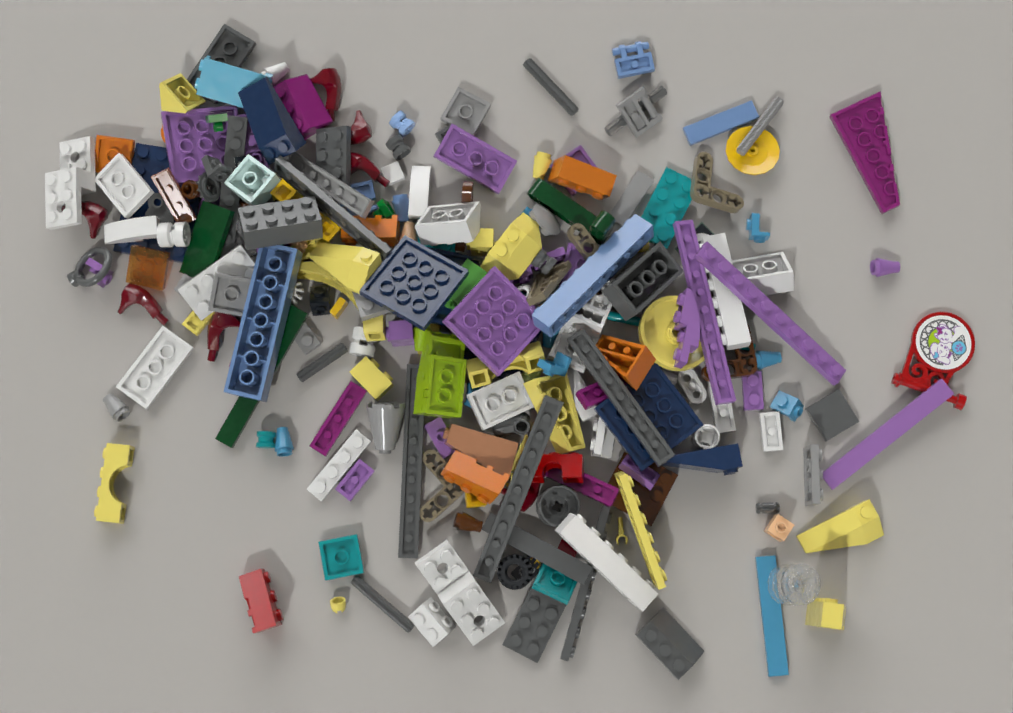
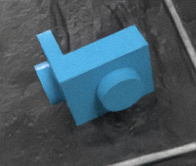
(752, 225)
(558, 366)
(787, 405)

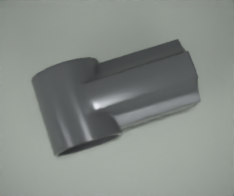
(511, 427)

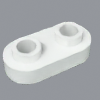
(692, 386)

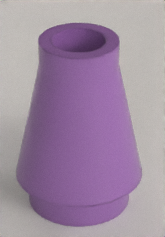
(882, 267)

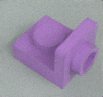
(95, 268)

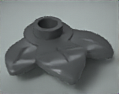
(160, 211)

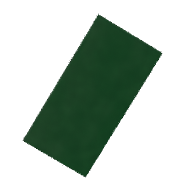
(207, 238)

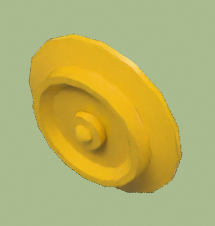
(759, 158)

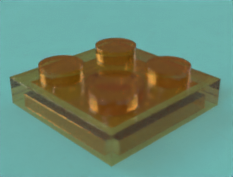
(147, 267)

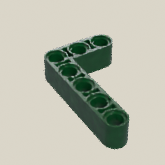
(571, 212)

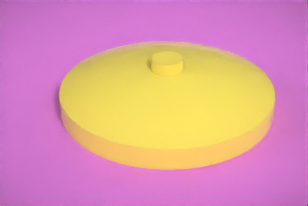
(660, 337)

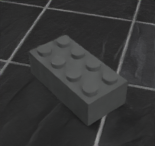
(280, 222)
(642, 281)

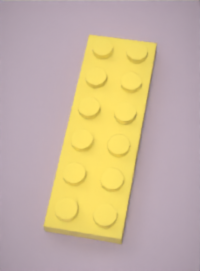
(643, 537)

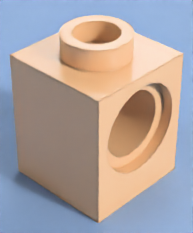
(779, 528)

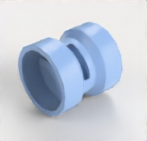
(402, 123)

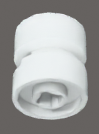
(173, 234)
(361, 350)
(706, 437)

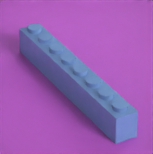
(592, 275)

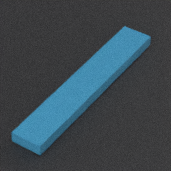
(771, 620)

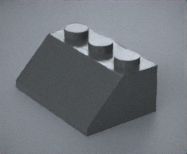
(670, 643)

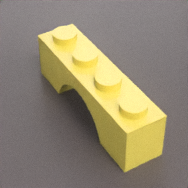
(527, 361)
(109, 507)

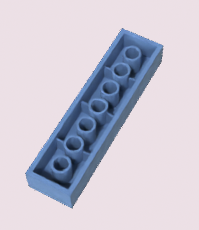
(263, 322)

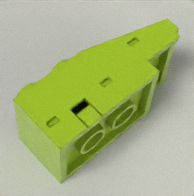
(440, 376)

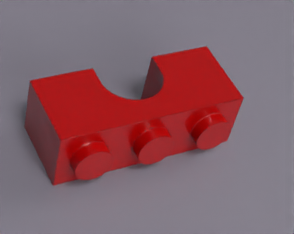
(570, 464)

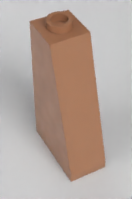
(483, 447)

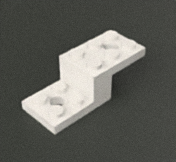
(70, 182)
(591, 319)
(459, 592)

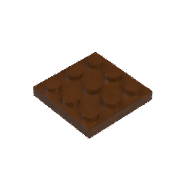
(650, 500)

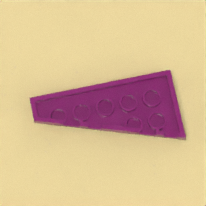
(867, 142)

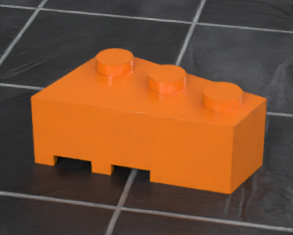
(582, 177)
(385, 229)
(627, 359)
(473, 477)

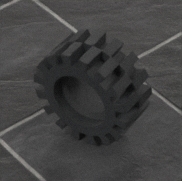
(503, 576)

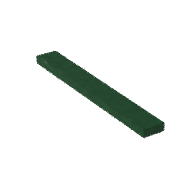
(244, 406)

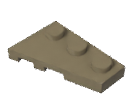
(545, 284)

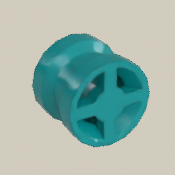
(265, 439)

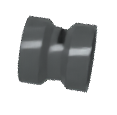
(398, 147)
(540, 259)

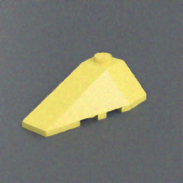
(347, 263)
(849, 528)

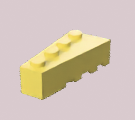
(567, 431)
(826, 614)

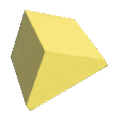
(179, 95)

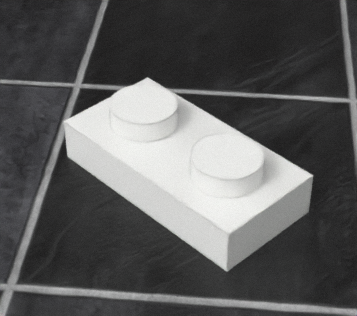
(771, 431)

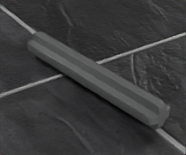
(550, 87)
(619, 122)
(382, 603)

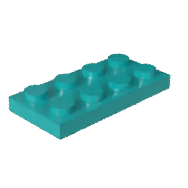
(668, 205)

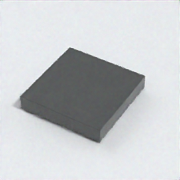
(832, 415)

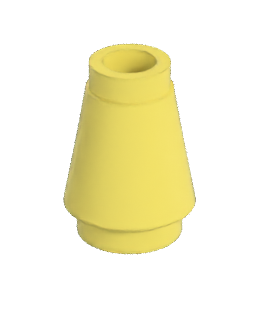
(541, 164)

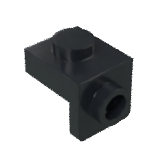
(320, 300)

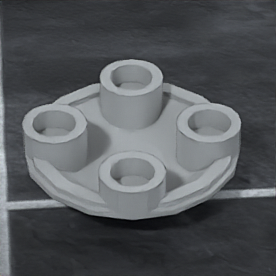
(545, 219)

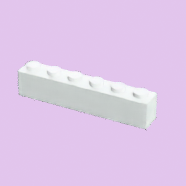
(728, 306)
(606, 561)

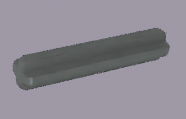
(322, 362)

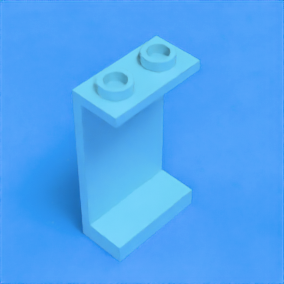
(224, 81)

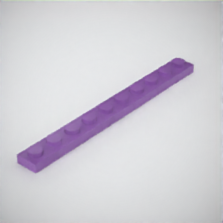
(770, 313)
(709, 330)

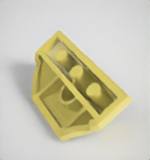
(515, 248)

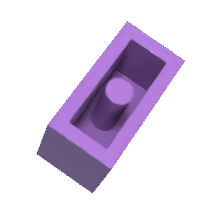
(400, 333)

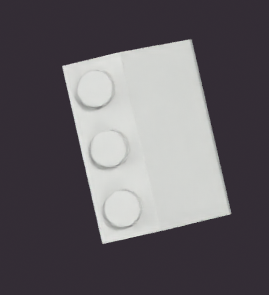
(449, 223)
(768, 272)

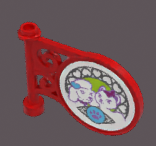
(941, 345)

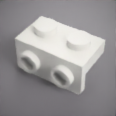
(604, 440)
(432, 621)

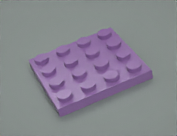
(191, 138)
(493, 321)

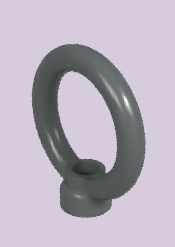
(78, 278)

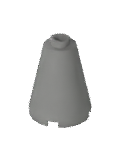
(385, 424)

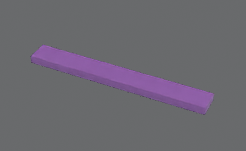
(887, 434)

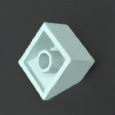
(252, 181)

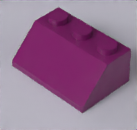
(303, 104)

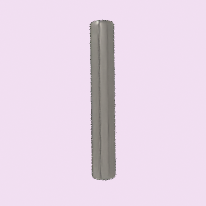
(759, 127)

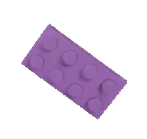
(475, 158)

